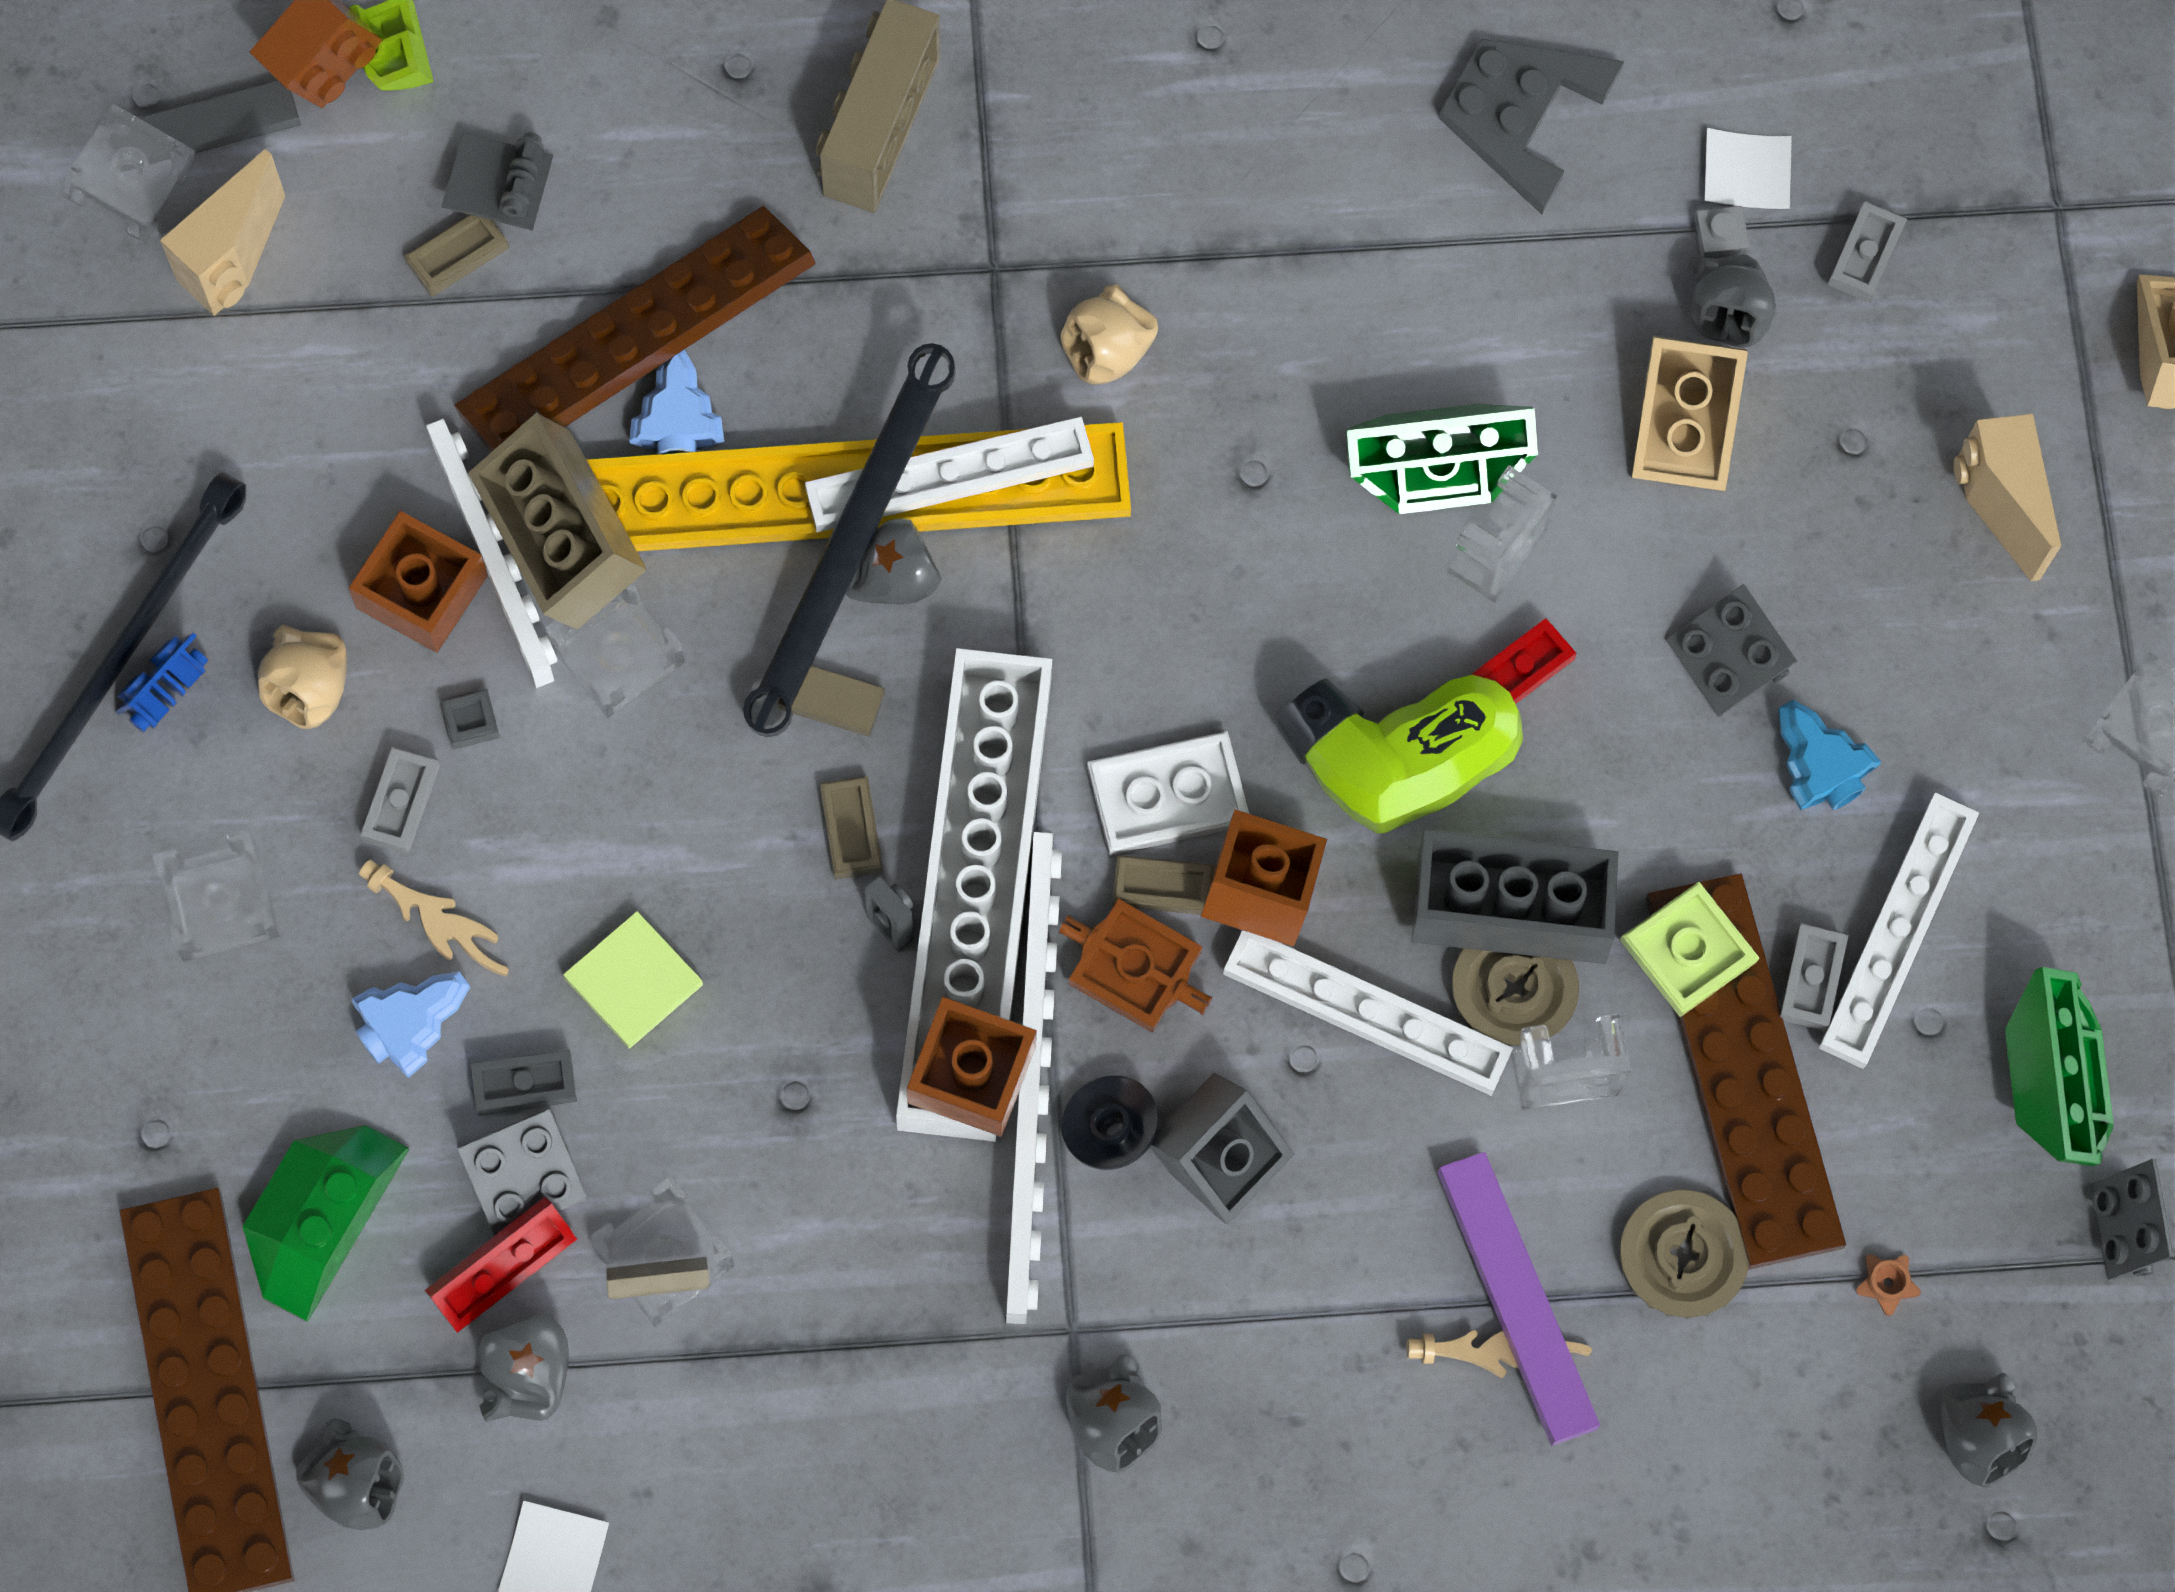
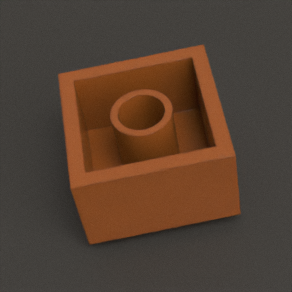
(316, 48)
(418, 581)
(1264, 878)
(971, 1066)

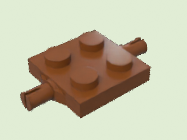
(1135, 965)

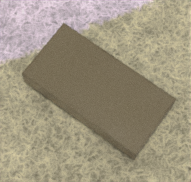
(456, 253)
(838, 701)
(851, 827)
(1162, 884)
(657, 1278)

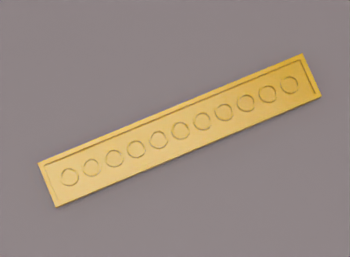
(763, 496)

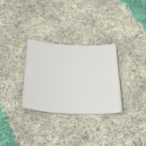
(1748, 170)
(553, 1551)

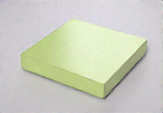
(1689, 949)
(633, 979)

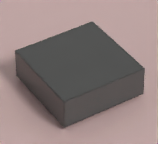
(470, 719)

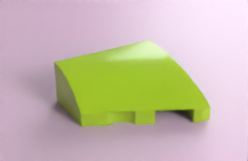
(402, 55)

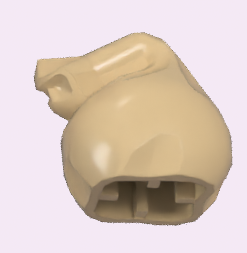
(1107, 336)
(303, 676)

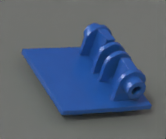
(170, 658)

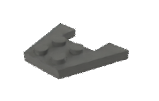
(1505, 100)

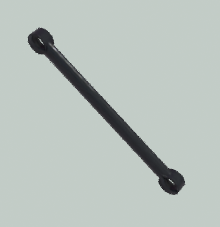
(219, 505)
(849, 540)

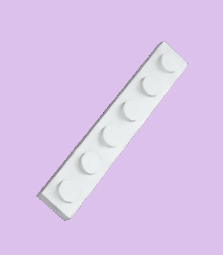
(965, 470)
(500, 569)
(1898, 931)
(1368, 1011)

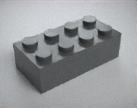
(1515, 896)

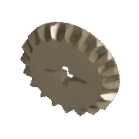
(1480, 985)
(1714, 1239)

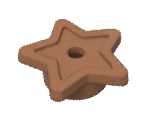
(1897, 1272)

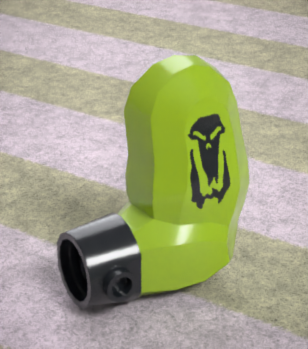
(1413, 757)

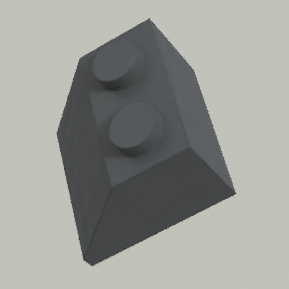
(1221, 1147)

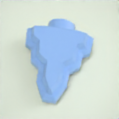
(676, 413)
(408, 1018)

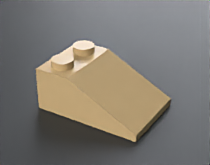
(224, 237)
(2157, 339)
(1689, 413)
(2010, 489)

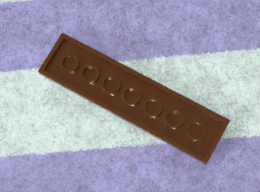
(640, 329)
(1757, 1103)
(206, 1394)

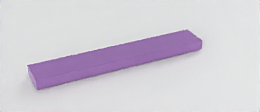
(1518, 1299)

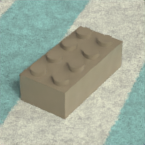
(879, 104)
(557, 521)

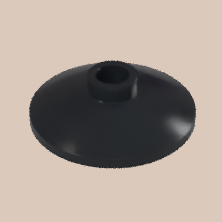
(1098, 1107)

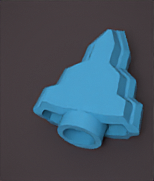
(1822, 759)

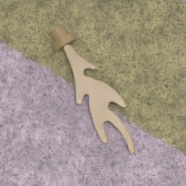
(437, 925)
(1485, 1356)

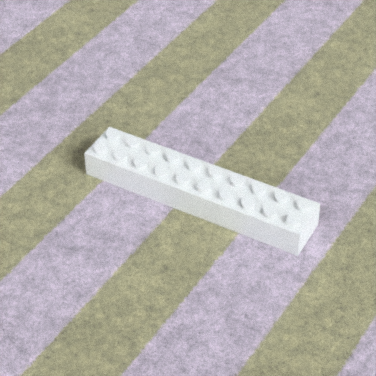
(978, 853)

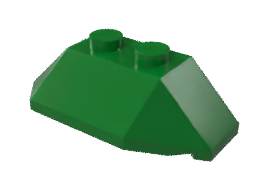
(1441, 454)
(2059, 1069)
(317, 1212)

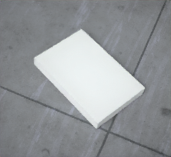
(1167, 792)

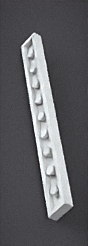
(1033, 1097)

